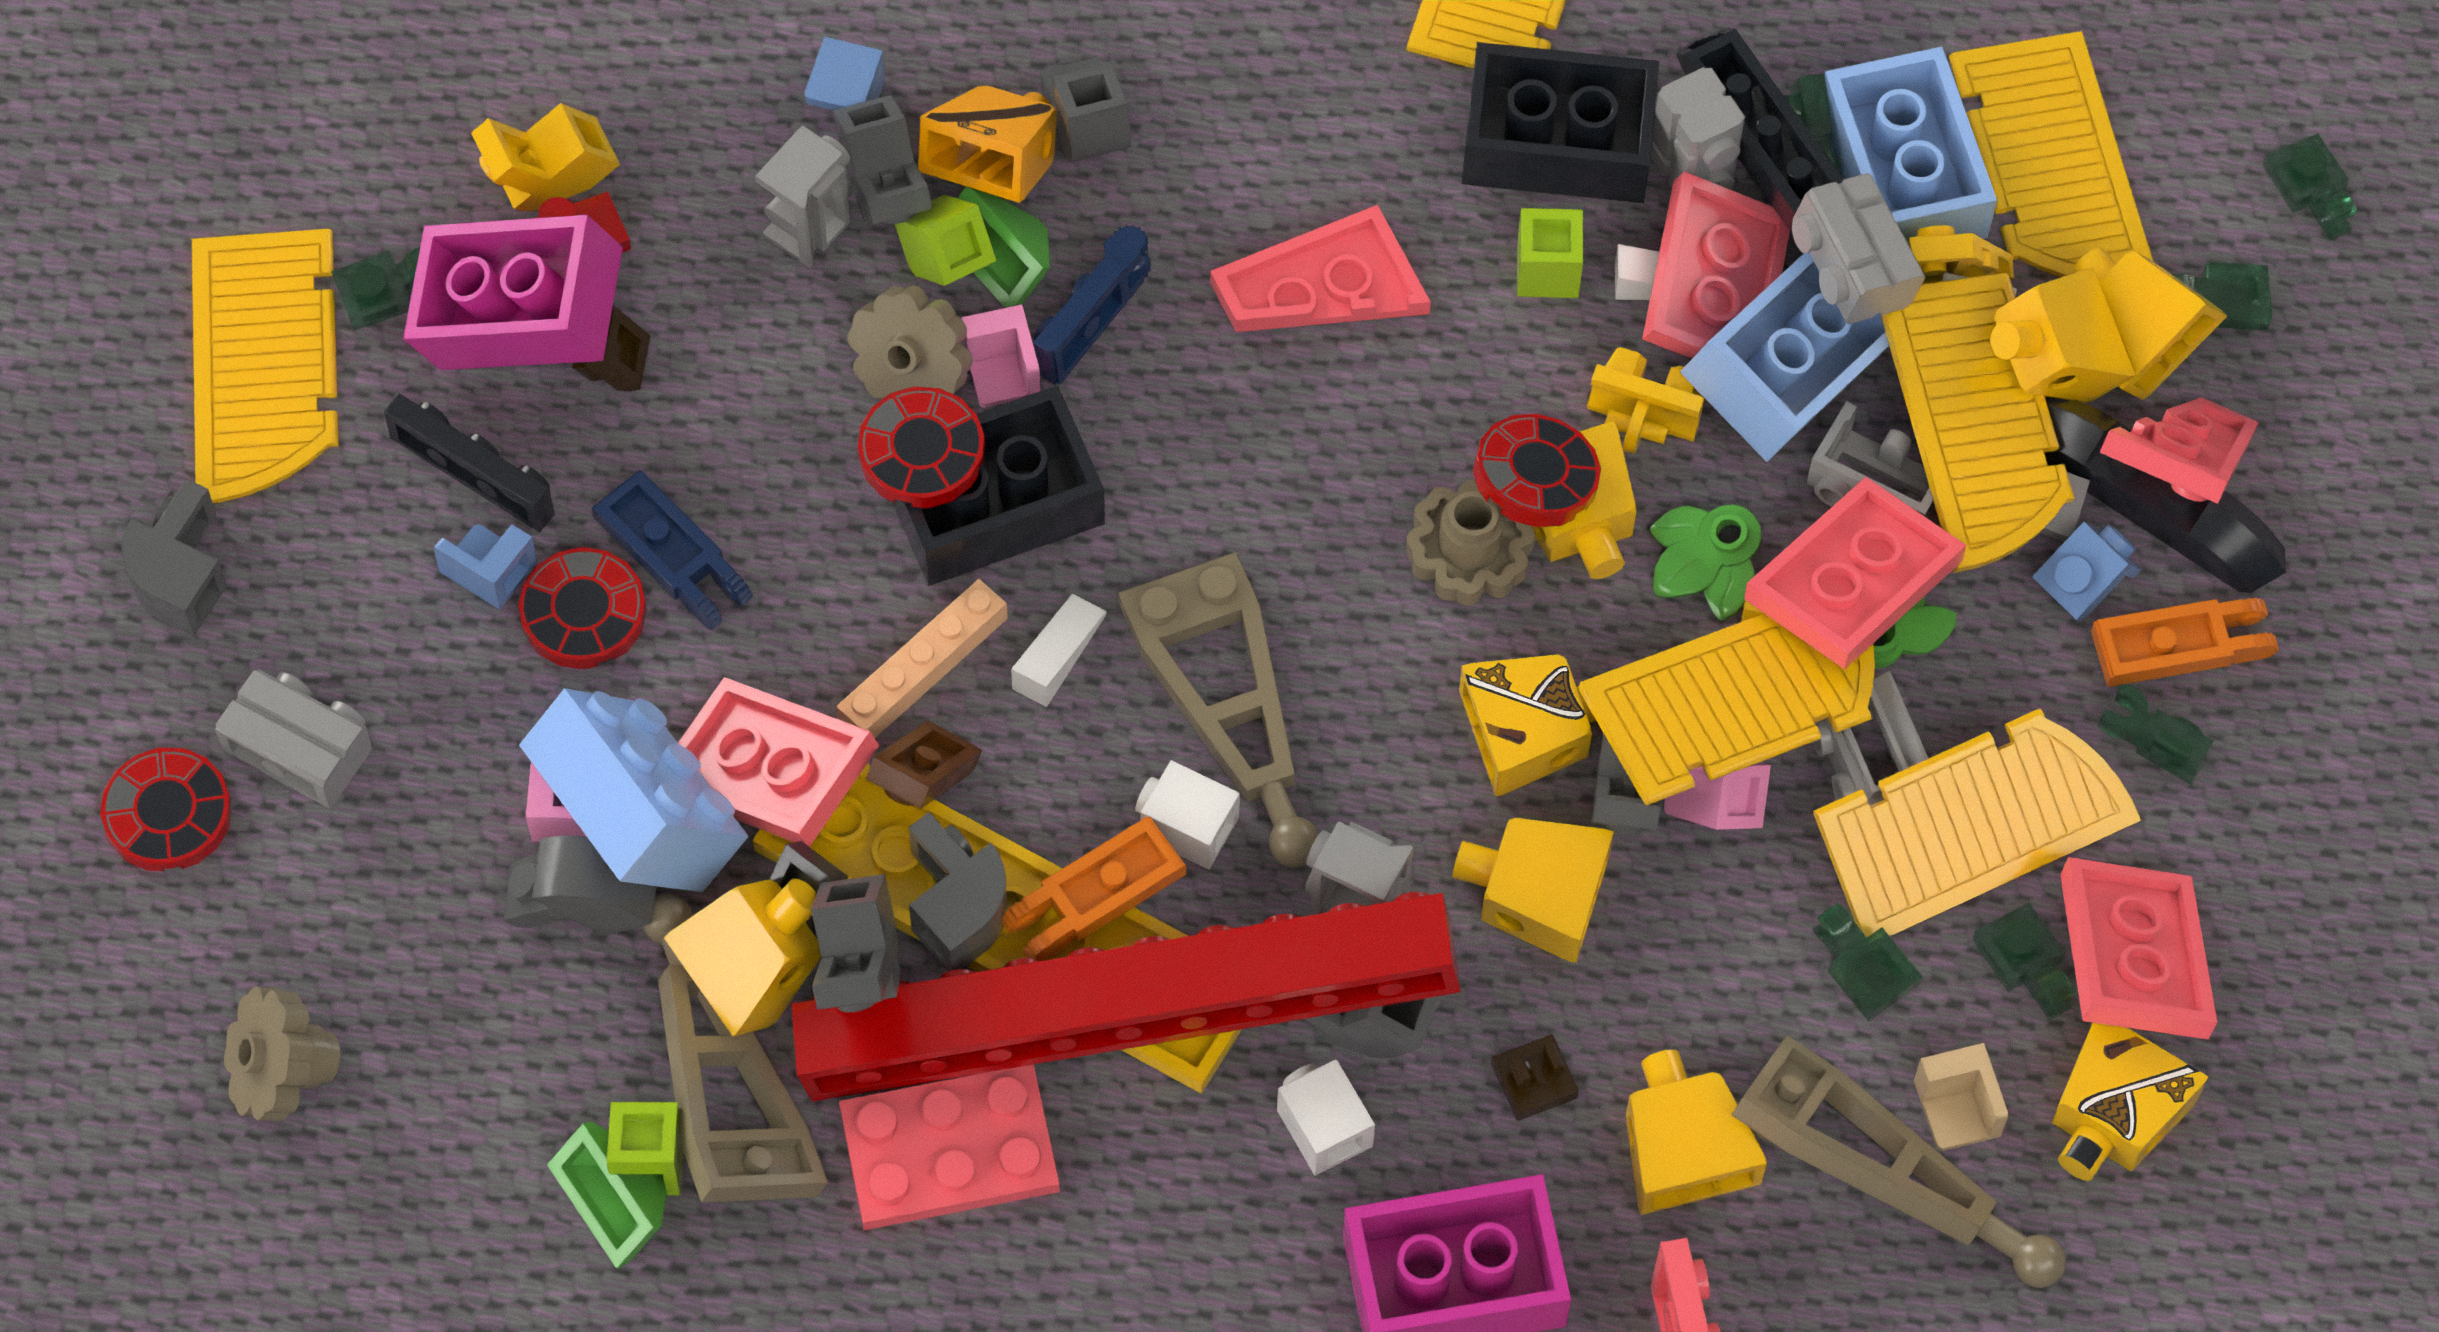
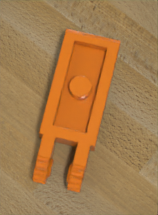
(2179, 640)
(1097, 888)

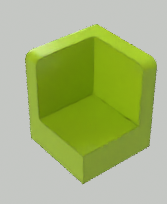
(946, 241)
(1549, 253)
(646, 1141)

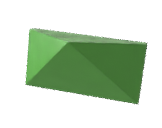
(1018, 245)
(616, 1207)

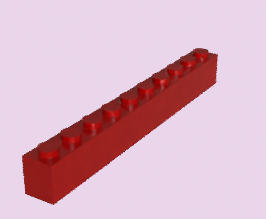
(1131, 996)

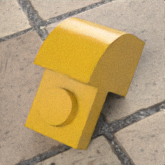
(552, 159)

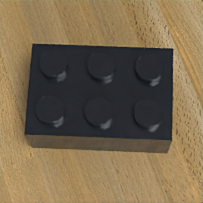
(1560, 122)
(1027, 493)

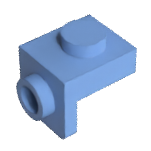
(2087, 568)

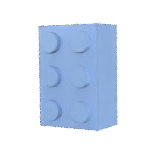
(1913, 136)
(1783, 359)
(634, 790)

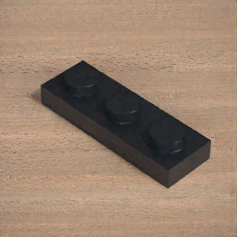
(470, 461)

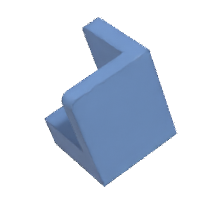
(845, 75)
(488, 563)

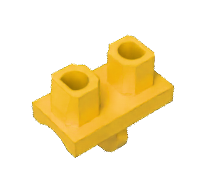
(1644, 406)

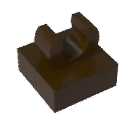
(623, 355)
(1534, 1077)

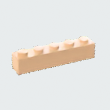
(924, 659)

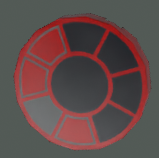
(921, 446)
(1537, 470)
(582, 607)
(166, 809)

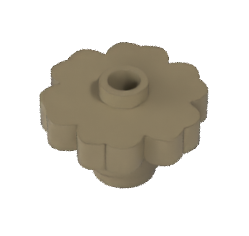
(908, 343)
(1467, 545)
(276, 1053)

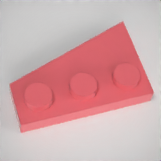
(1323, 277)
(2190, 448)

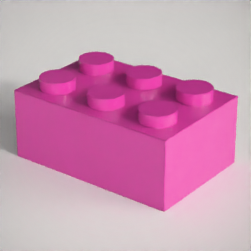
(513, 292)
(1459, 1261)

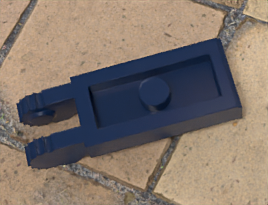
(1092, 304)
(669, 546)

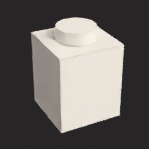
(1190, 812)
(1324, 1115)

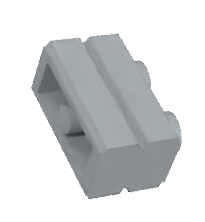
(1697, 129)
(1857, 249)
(294, 736)

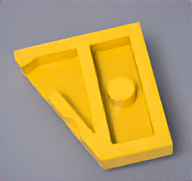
(1962, 254)

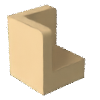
(1961, 1097)

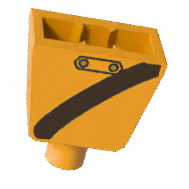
(989, 141)

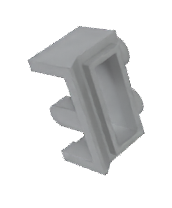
(809, 194)
(1889, 460)
(1897, 729)
(1356, 868)

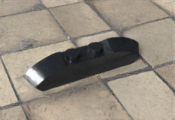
(1774, 140)
(2217, 537)

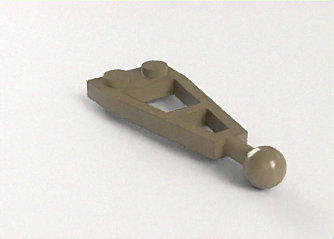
(1195, 604)
(1788, 1096)
(728, 1162)

